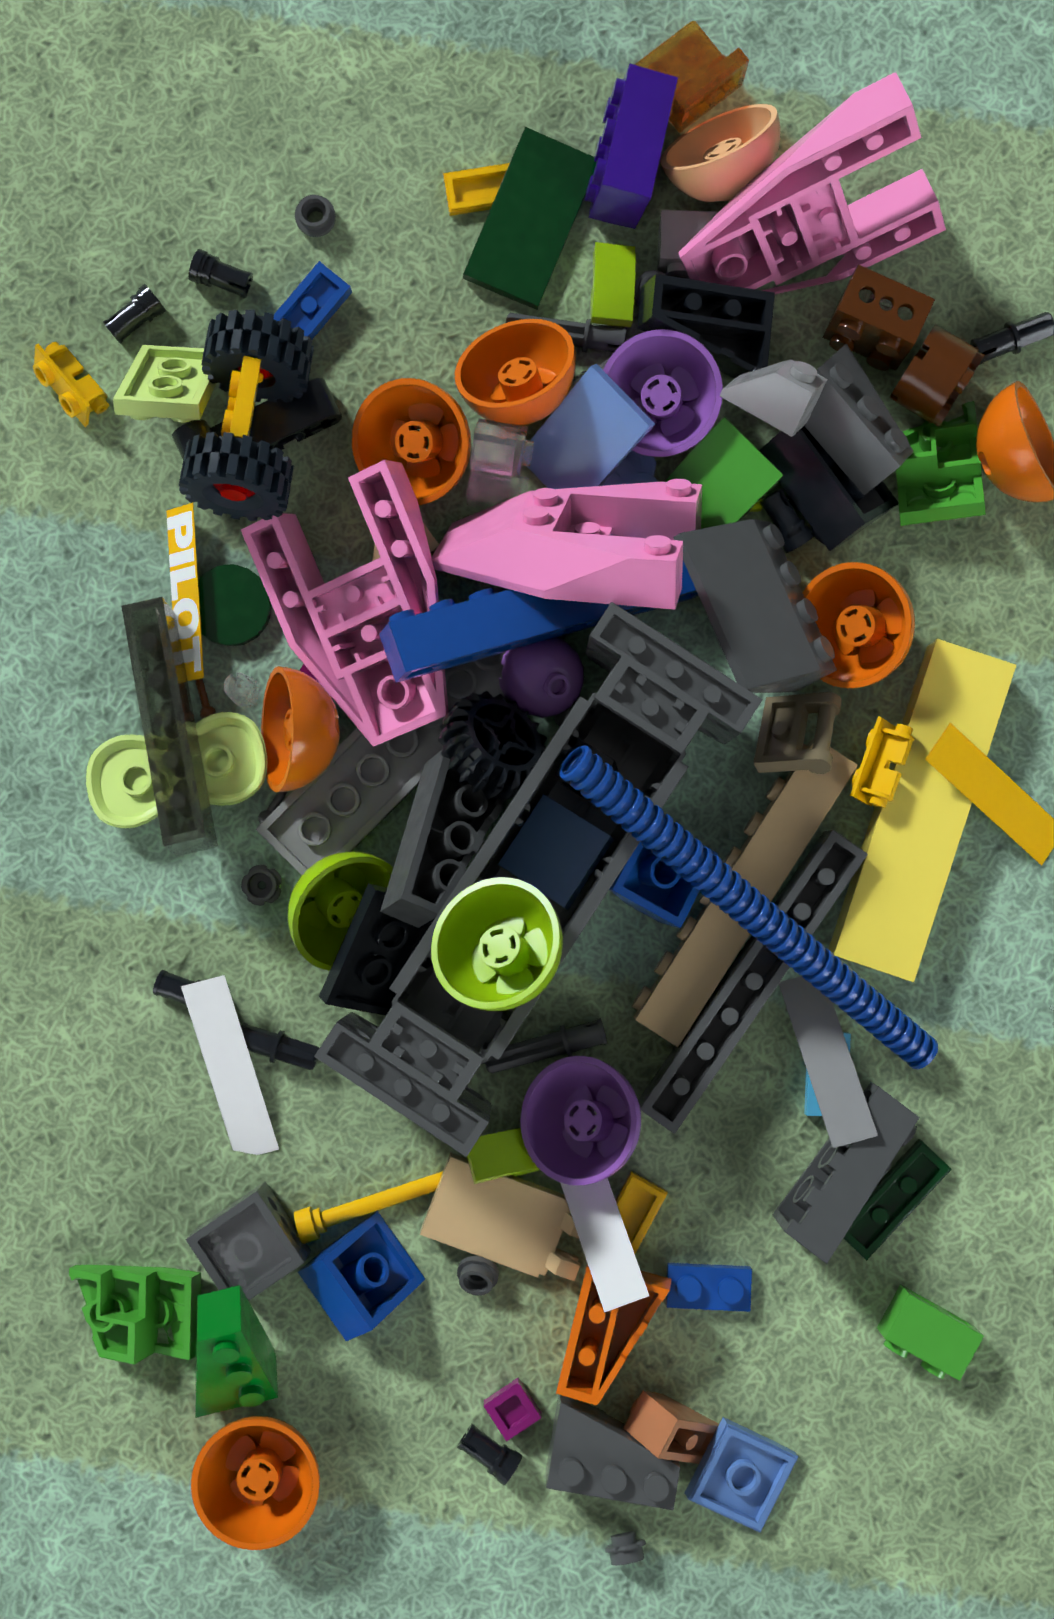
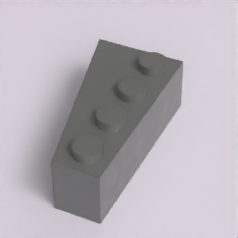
(438, 842)

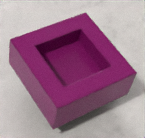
(512, 1409)

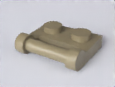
(784, 732)

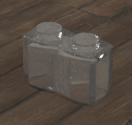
(498, 463)

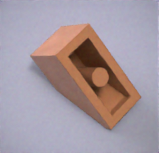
(669, 1428)

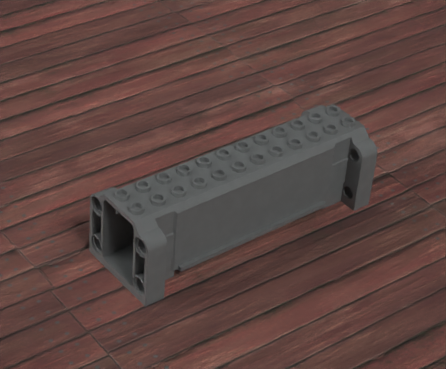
(644, 722)

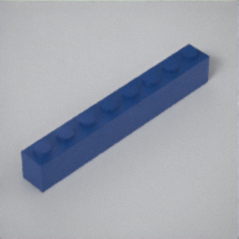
(488, 626)

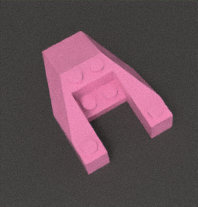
(797, 209)
(580, 543)
(339, 622)

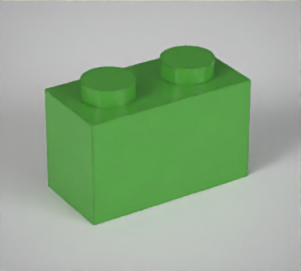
(930, 1333)

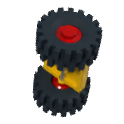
(253, 362)

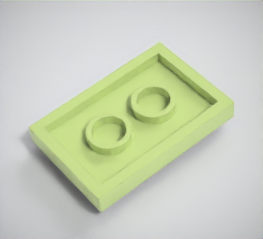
(164, 385)

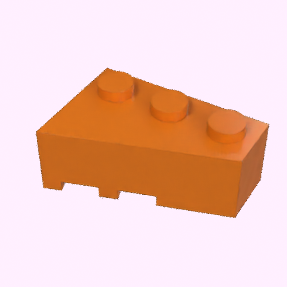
(603, 1340)

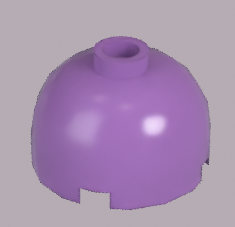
(542, 677)

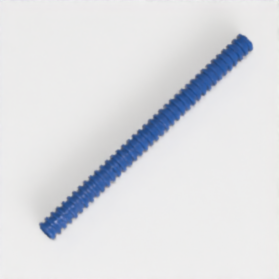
(747, 906)

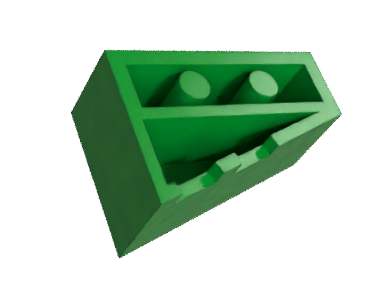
(232, 1354)

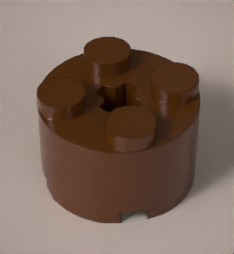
(937, 375)

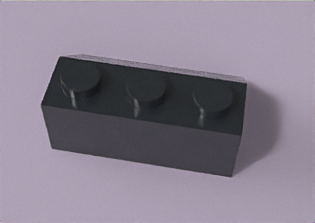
(823, 490)

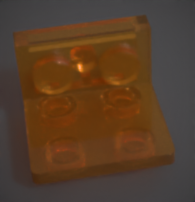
(701, 70)

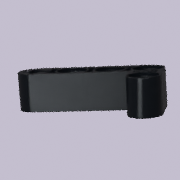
(277, 421)

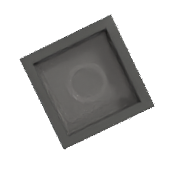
(249, 1243)

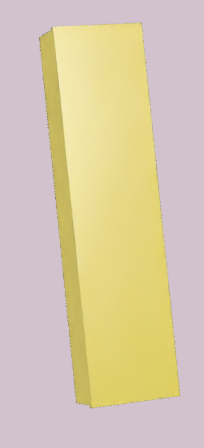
(918, 833)

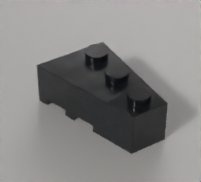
(723, 318)

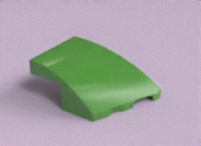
(730, 472)
(942, 481)
(130, 1305)

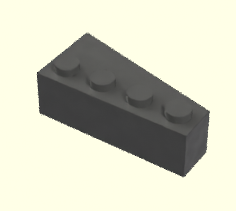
(843, 1178)

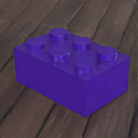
(630, 146)

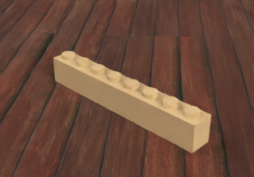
(765, 861)

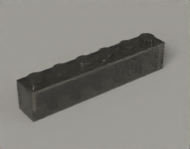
(169, 727)

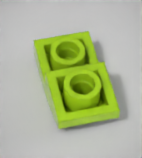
(613, 284)
(500, 1156)

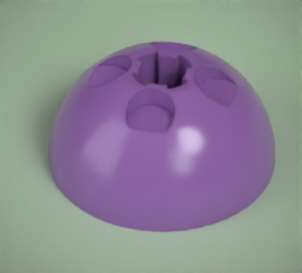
(666, 370)
(561, 1120)

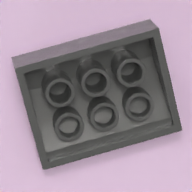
(757, 606)

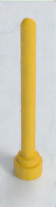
(313, 1222)

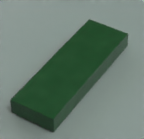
(896, 1198)

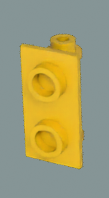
(57, 369)
(873, 780)

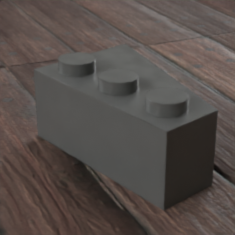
(856, 424)
(602, 1460)

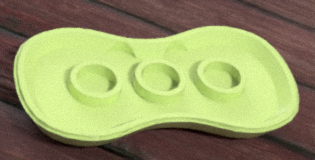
(121, 779)

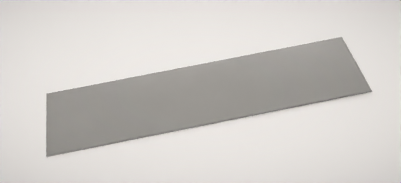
(828, 1063)

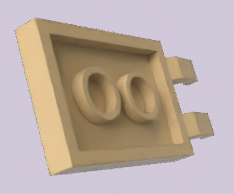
(502, 1221)

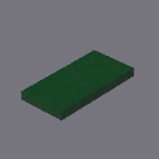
(530, 219)

